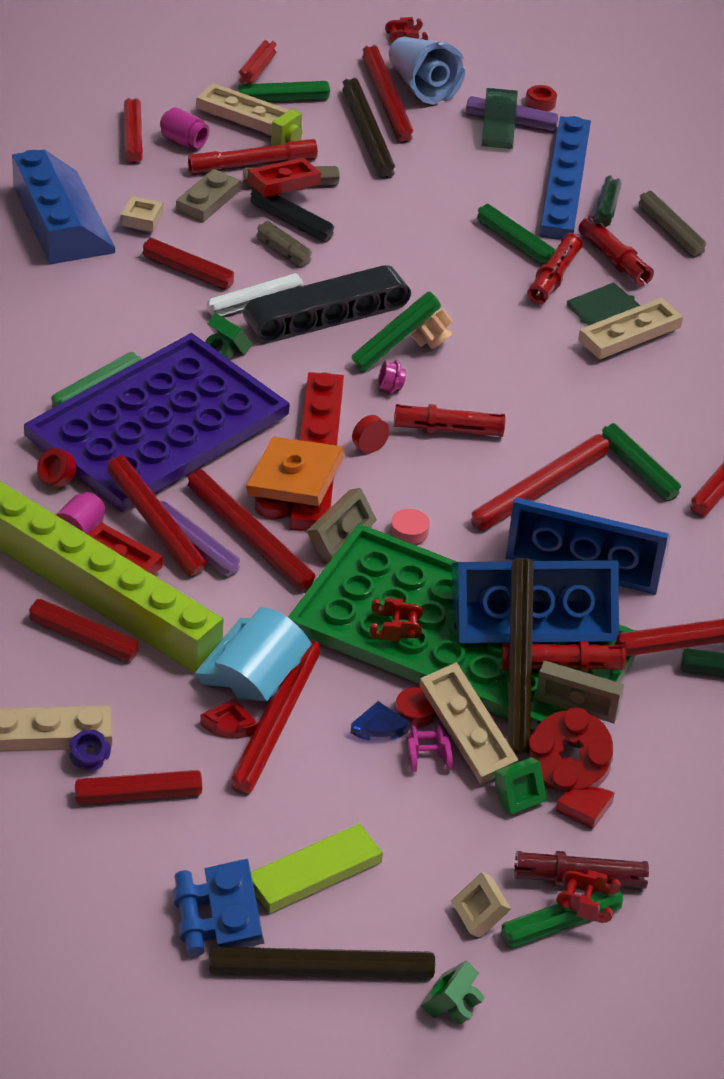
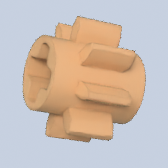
(433, 330)

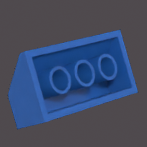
(59, 208)
(561, 534)
(569, 601)

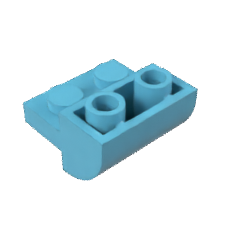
(255, 655)

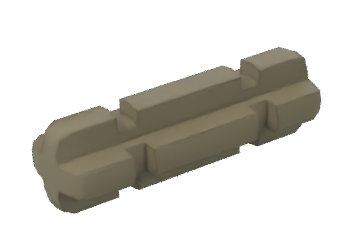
(284, 243)

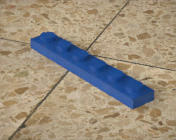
(565, 177)

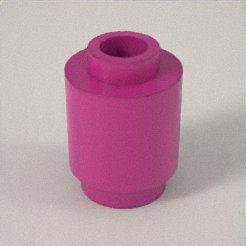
(184, 128)
(83, 511)

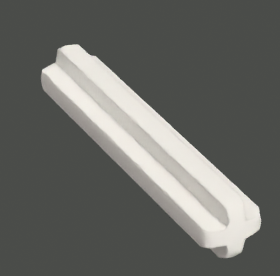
(237, 300)

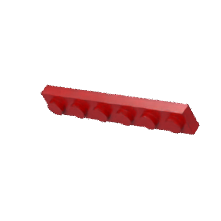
(319, 425)

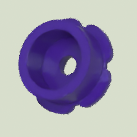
(86, 739)

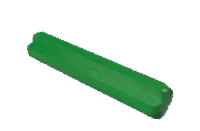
(287, 91)
(515, 233)
(396, 331)
(94, 378)
(641, 462)
(551, 920)

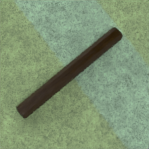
(368, 128)
(520, 655)
(322, 962)

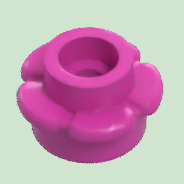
(391, 377)

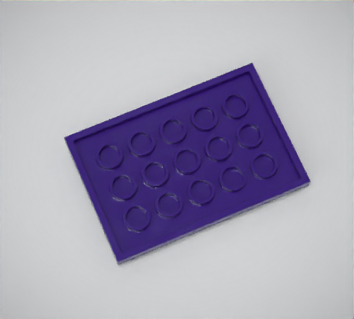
(160, 415)

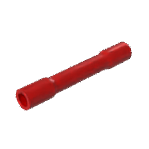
(218, 160)

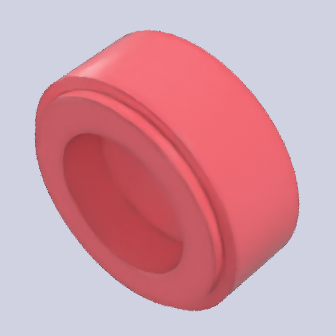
(410, 526)

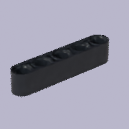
(326, 303)

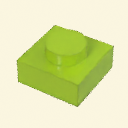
(287, 128)

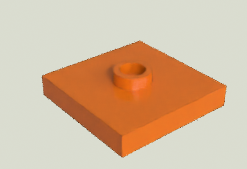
(295, 471)

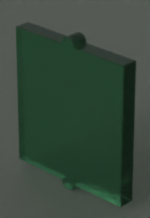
(601, 304)

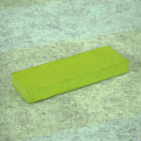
(315, 867)

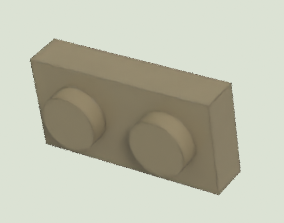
(208, 195)
(338, 523)
(577, 689)

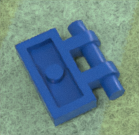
(232, 905)

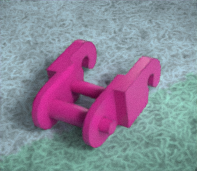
(443, 746)

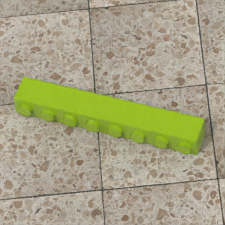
(107, 581)

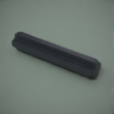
(294, 215)

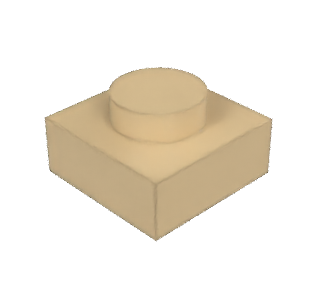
(142, 214)
(481, 905)

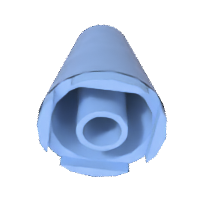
(428, 67)

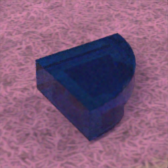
(380, 722)

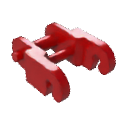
(404, 28)
(397, 628)
(589, 883)

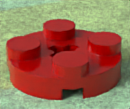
(574, 728)

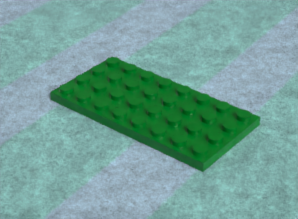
(380, 567)

